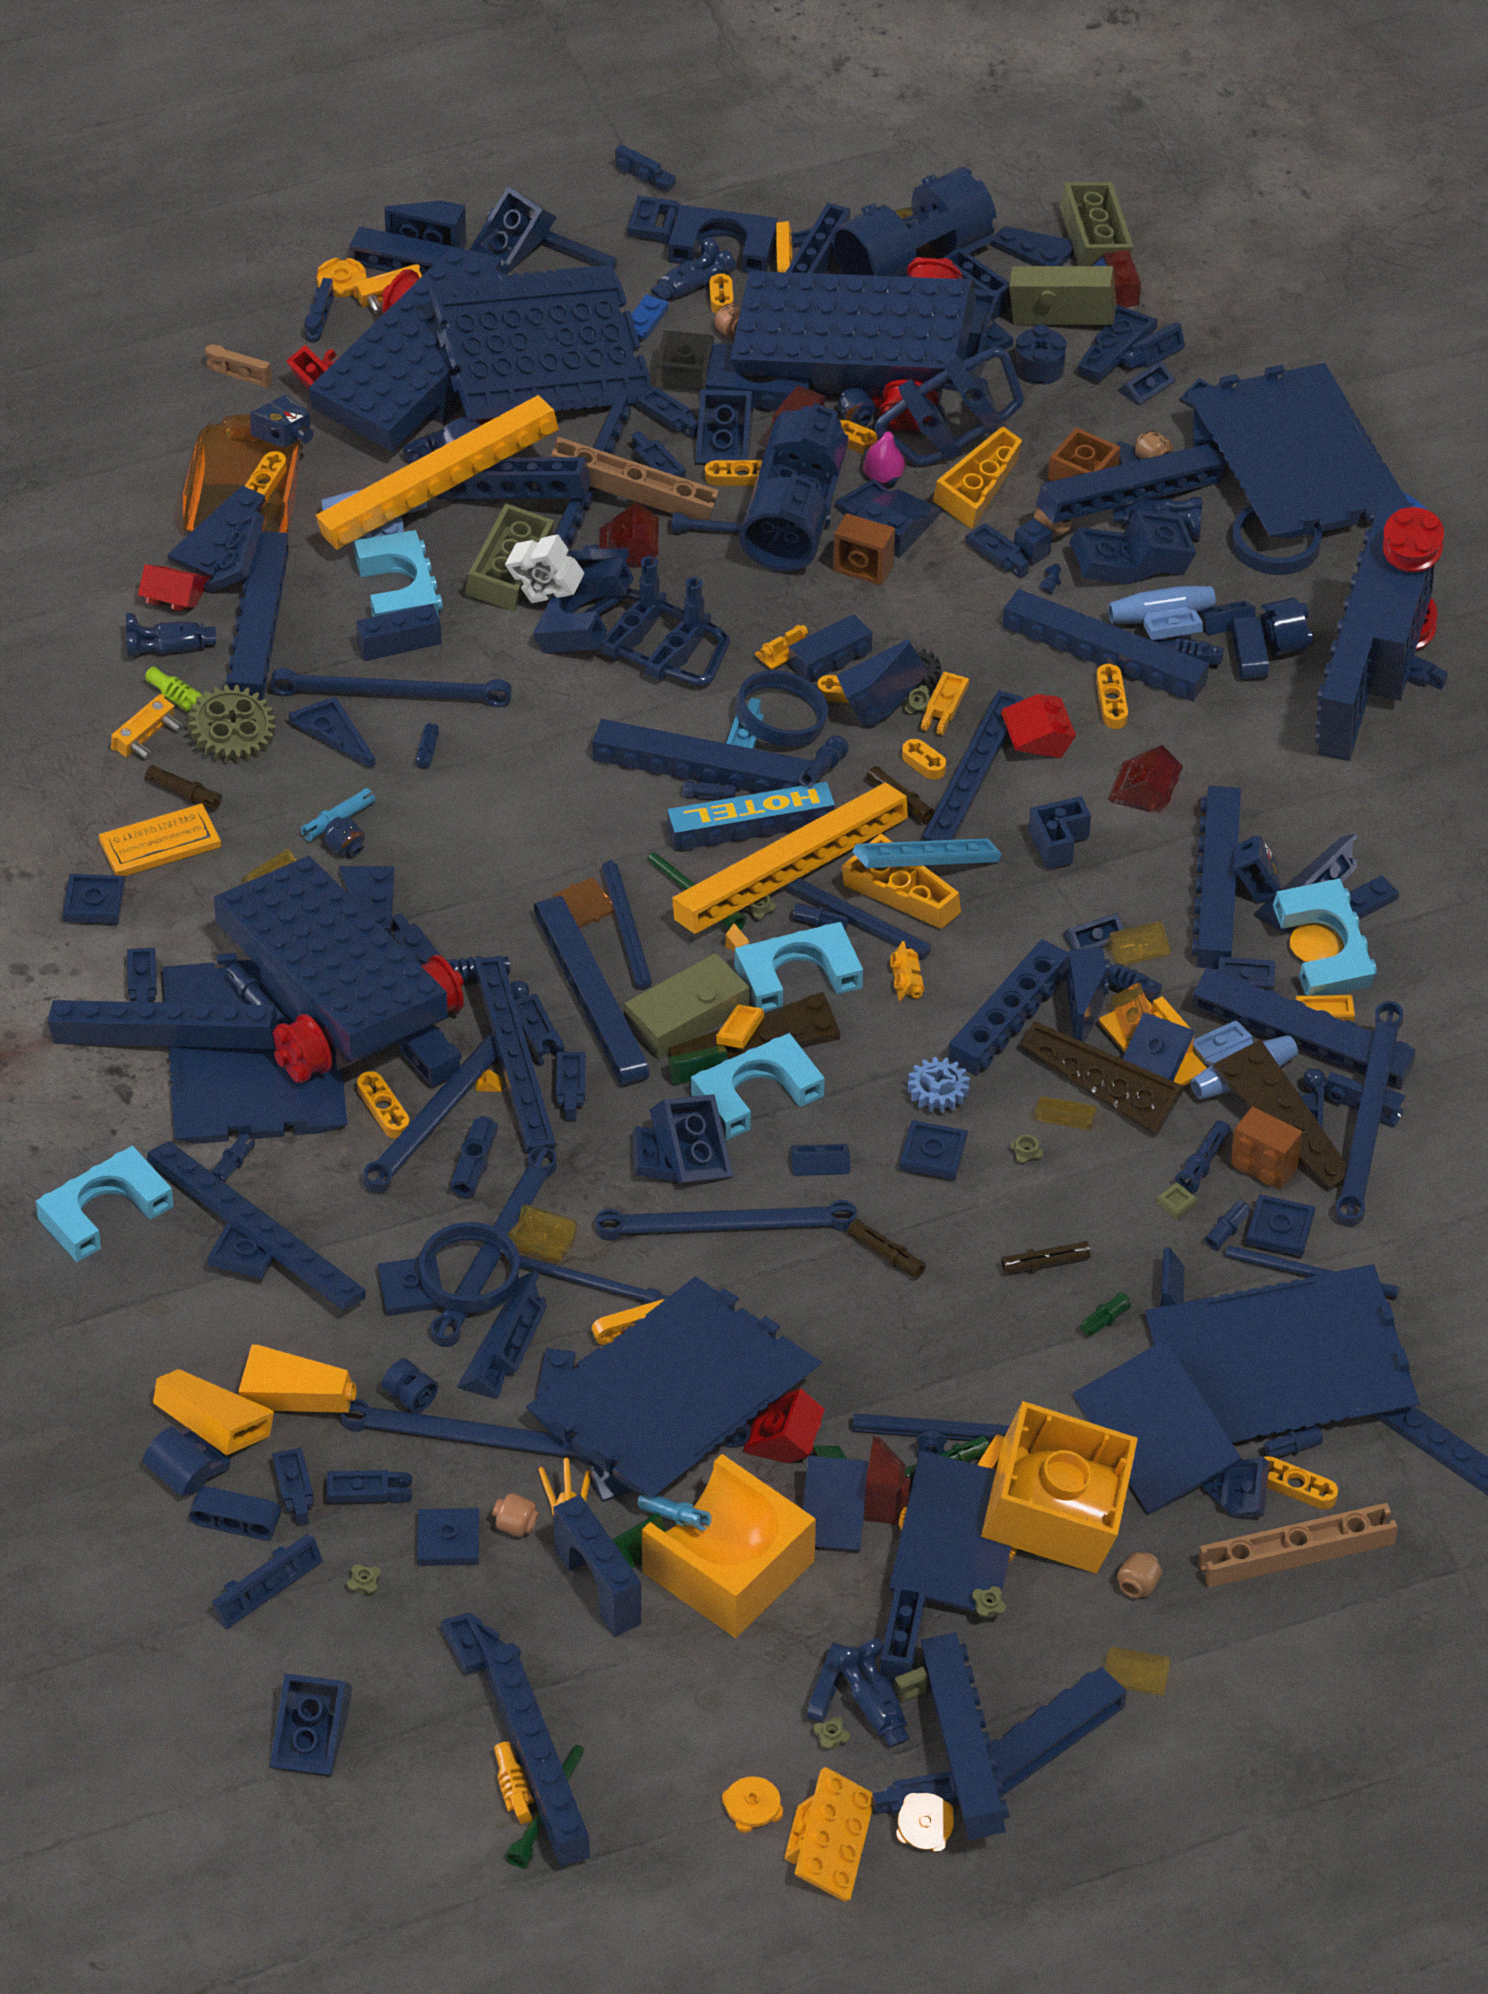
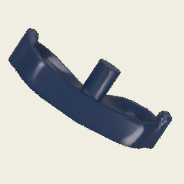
(1050, 582)

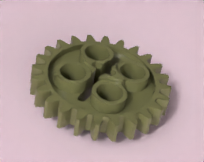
(234, 716)

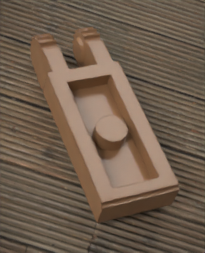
(238, 366)

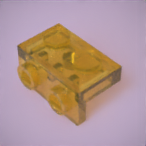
(543, 1232)

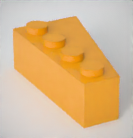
(976, 479)
(905, 888)

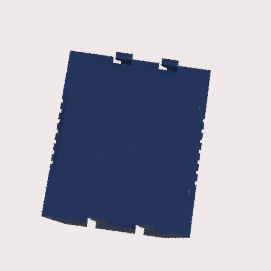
(539, 337)
(1296, 449)
(240, 1087)
(1291, 1352)
(672, 1387)

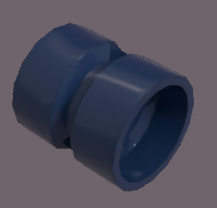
(409, 1385)

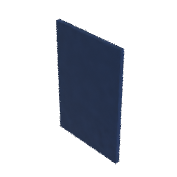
(1175, 1429)
(943, 1533)

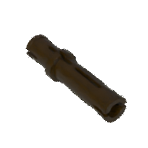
(192, 791)
(914, 804)
(895, 1254)
(1041, 1258)

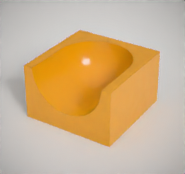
(1059, 1487)
(742, 1559)

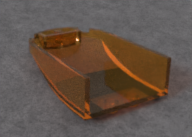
(224, 461)

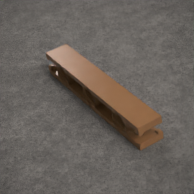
(641, 482)
(1279, 1548)

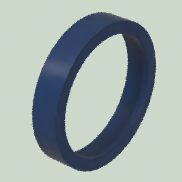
(1267, 564)
(791, 683)
(463, 1232)

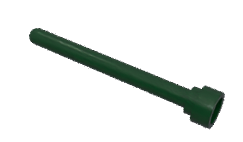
(736, 917)
(521, 1851)

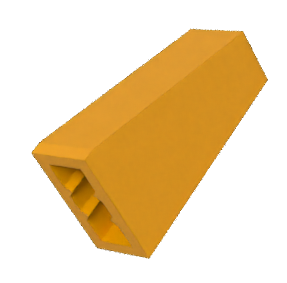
(295, 1383)
(213, 1412)

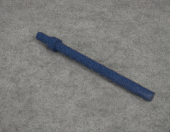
(1291, 1266)
(648, 1296)

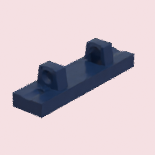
(267, 1580)

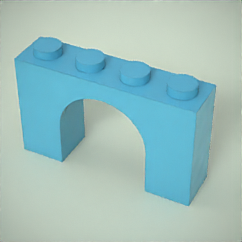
(403, 555)
(1328, 905)
(822, 945)
(776, 1060)
(122, 1174)

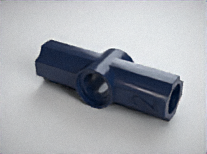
(474, 1157)

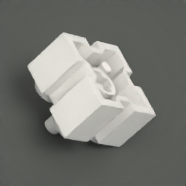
(544, 568)

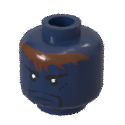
(856, 406)
(344, 837)

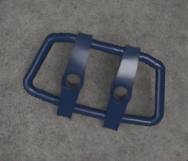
(980, 402)
(677, 644)

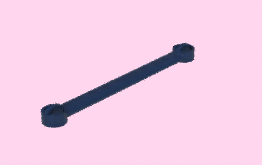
(391, 687)
(1369, 1113)
(431, 1115)
(724, 1220)
(489, 1255)
(460, 1430)

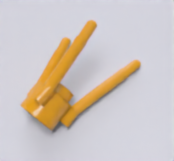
(568, 1494)

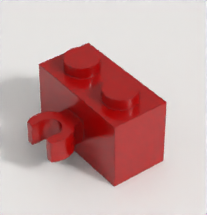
(308, 366)

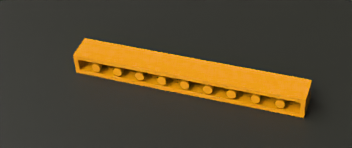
(437, 472)
(789, 858)

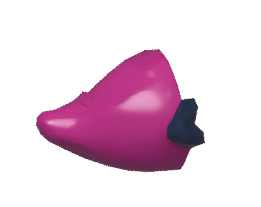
(884, 461)

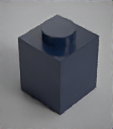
(1034, 541)

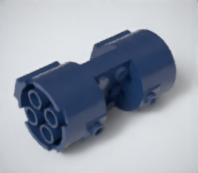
(946, 215)
(794, 488)

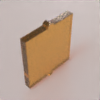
(586, 902)

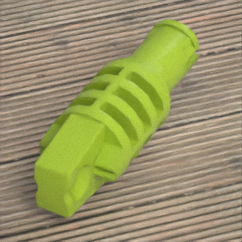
(173, 688)

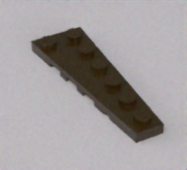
(806, 1020)
(1118, 1083)
(1263, 1085)

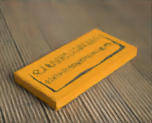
(159, 840)

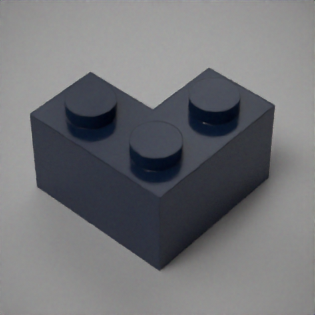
(1056, 829)

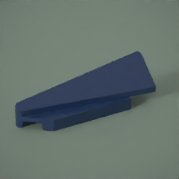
(1330, 865)
(506, 1340)

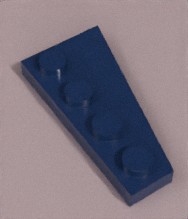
(1115, 341)
(208, 540)

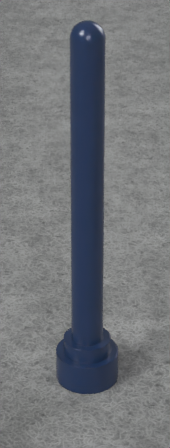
(682, 523)

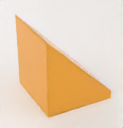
(735, 938)
(489, 1082)

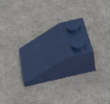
(428, 221)
(513, 229)
(724, 425)
(903, 512)
(882, 682)
(1086, 988)
(692, 1138)
(310, 1723)

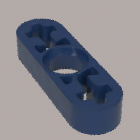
(825, 1687)

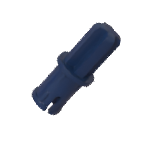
(817, 916)
(233, 1157)
(1227, 1225)
(1293, 1442)

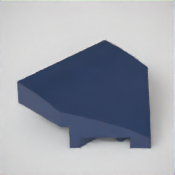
(1242, 1488)

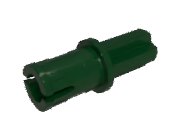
(1105, 1314)

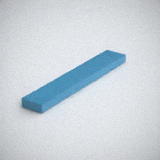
(927, 853)

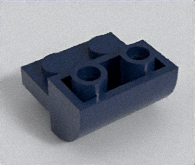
(184, 1460)

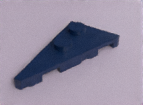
(333, 726)

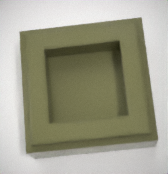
(1176, 1201)
(911, 1685)

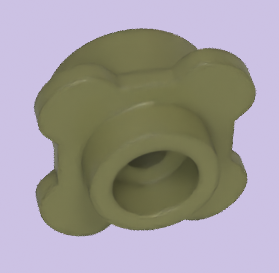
(912, 706)
(761, 907)
(1026, 1148)
(360, 1585)
(989, 1609)
(835, 1740)

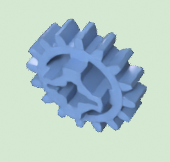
(938, 1084)

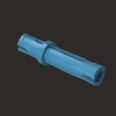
(343, 810)
(682, 1512)

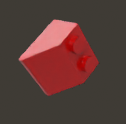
(171, 586)
(1039, 725)
(786, 1428)

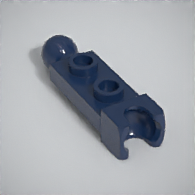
(536, 1023)
(1349, 1093)

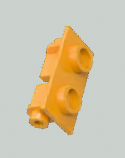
(776, 652)
(906, 971)

